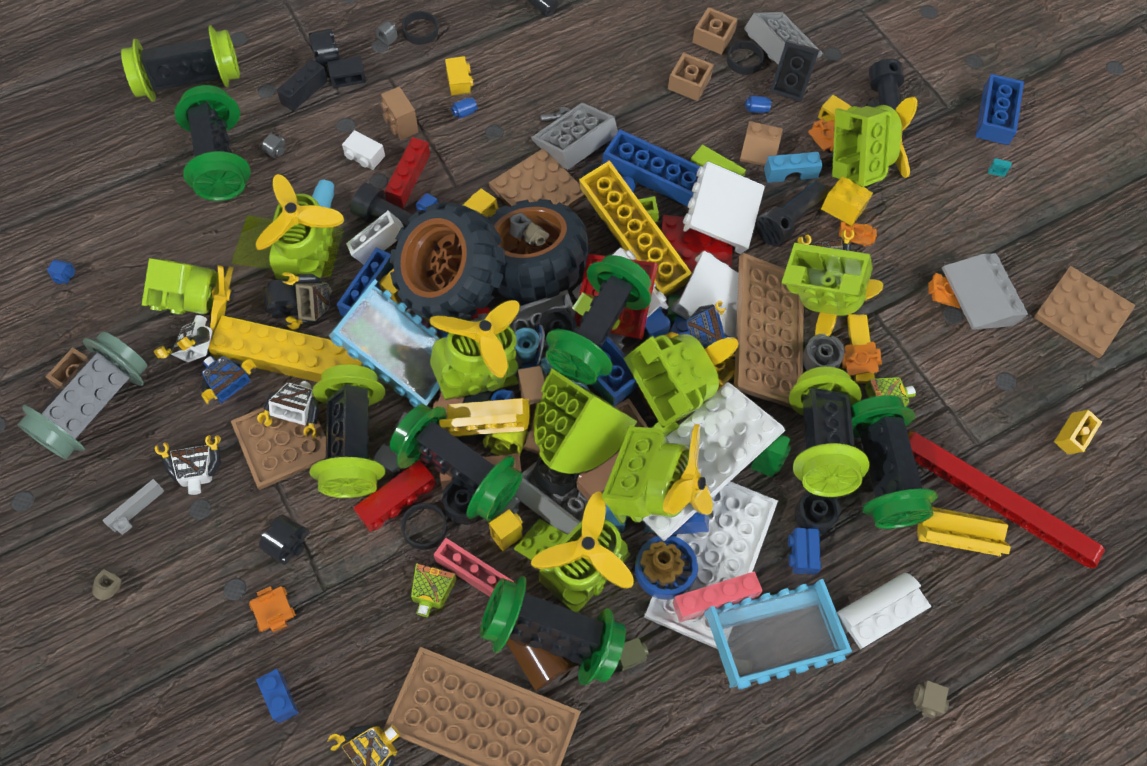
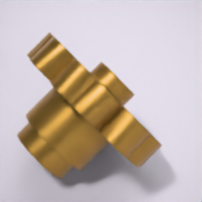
(658, 571)

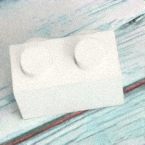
(363, 150)

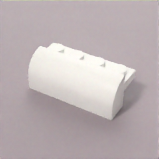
(883, 609)

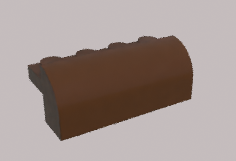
(539, 664)

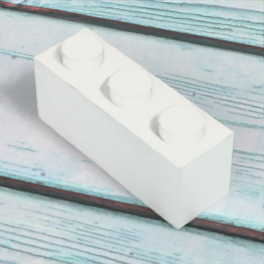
(378, 234)

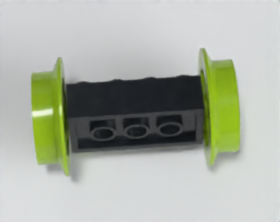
(180, 64)
(831, 461)
(347, 465)

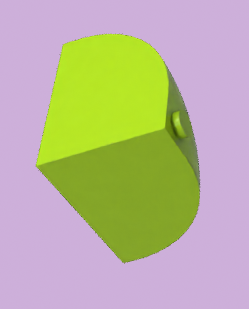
(576, 426)

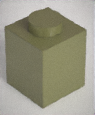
(633, 654)

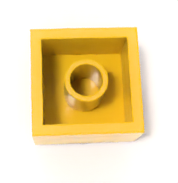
(846, 200)

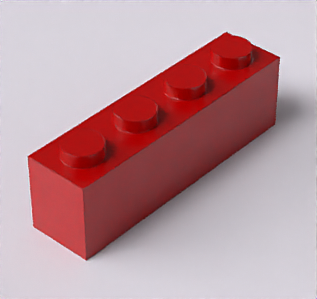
(407, 172)
(395, 496)

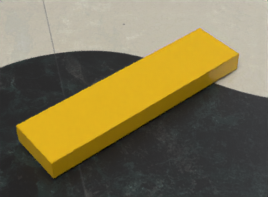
(859, 335)

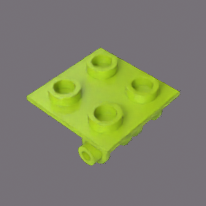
(538, 539)

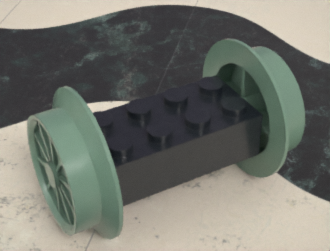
(83, 395)

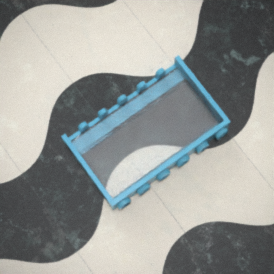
(390, 344)
(778, 634)

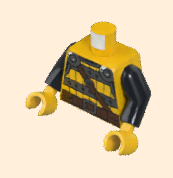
(368, 745)

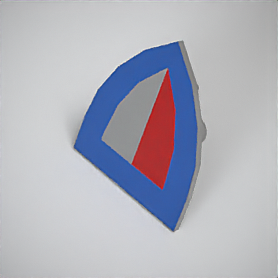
(543, 343)

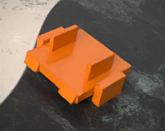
(823, 134)
(862, 233)
(942, 291)
(861, 359)
(271, 609)

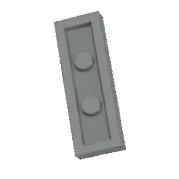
(119, 518)

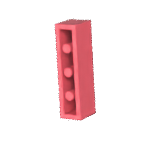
(468, 567)
(733, 590)

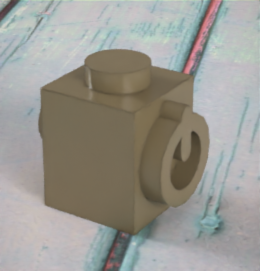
(931, 699)

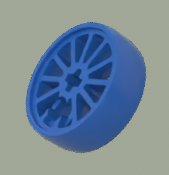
(667, 594)

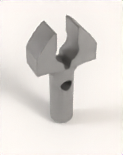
(554, 116)

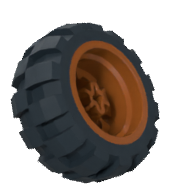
(463, 238)
(543, 270)

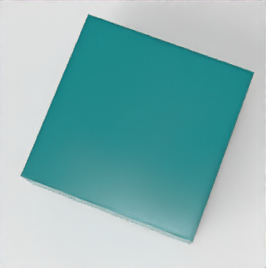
(999, 167)

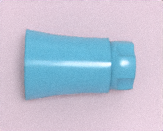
(324, 193)
(526, 344)

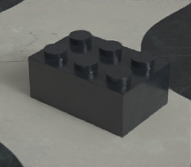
(794, 70)

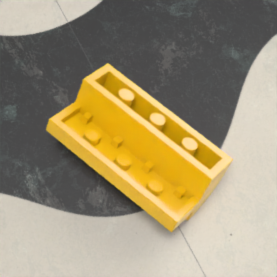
(487, 417)
(965, 532)

